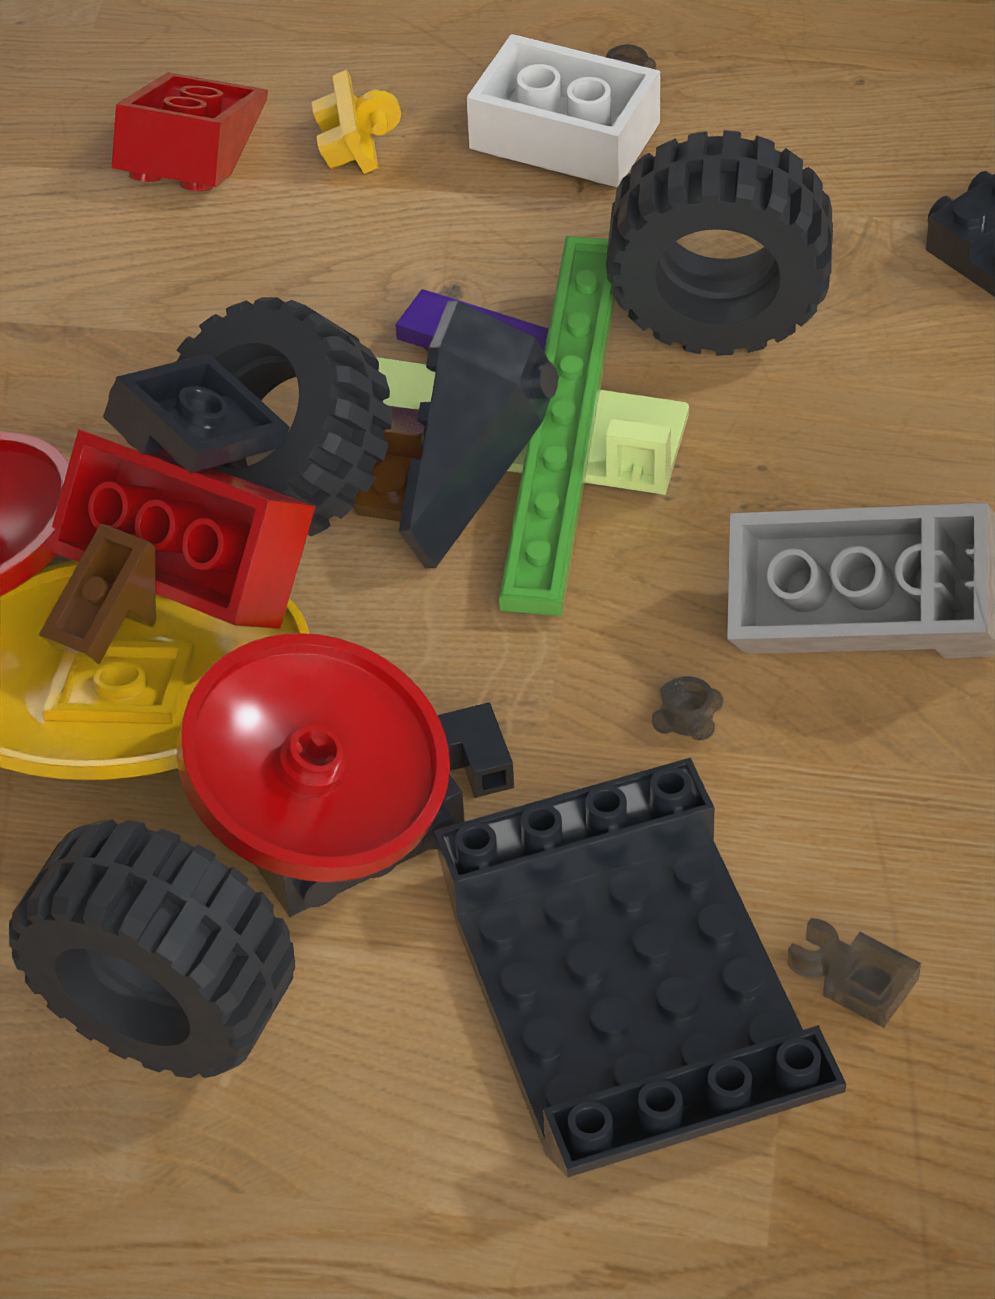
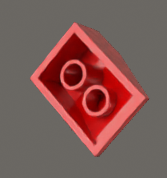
(185, 130)

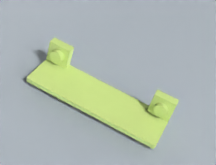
(631, 438)

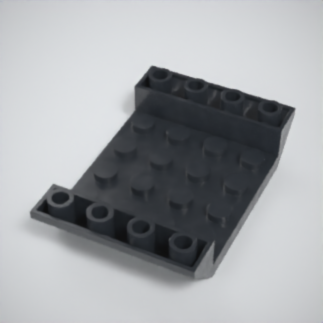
(626, 970)

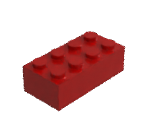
(214, 535)

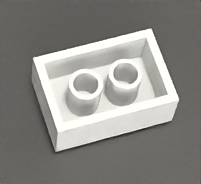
(564, 110)

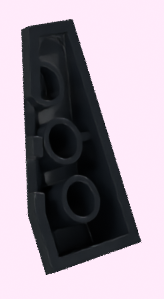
(481, 415)

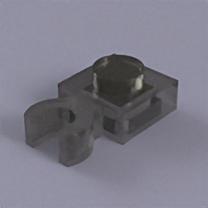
(859, 976)

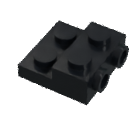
(964, 231)
(193, 413)

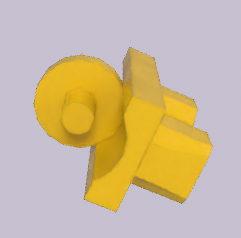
(351, 121)

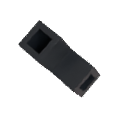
(479, 747)

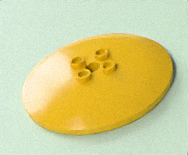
(109, 717)

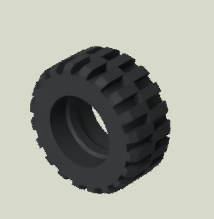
(720, 187)
(339, 401)
(152, 948)

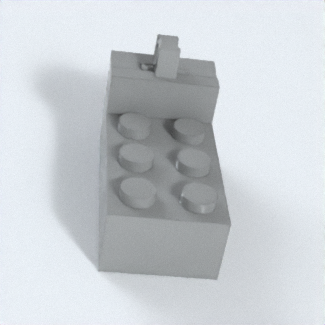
(864, 580)

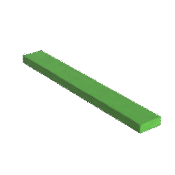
(560, 448)

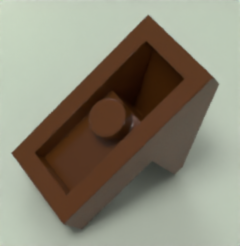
(387, 492)
(107, 585)

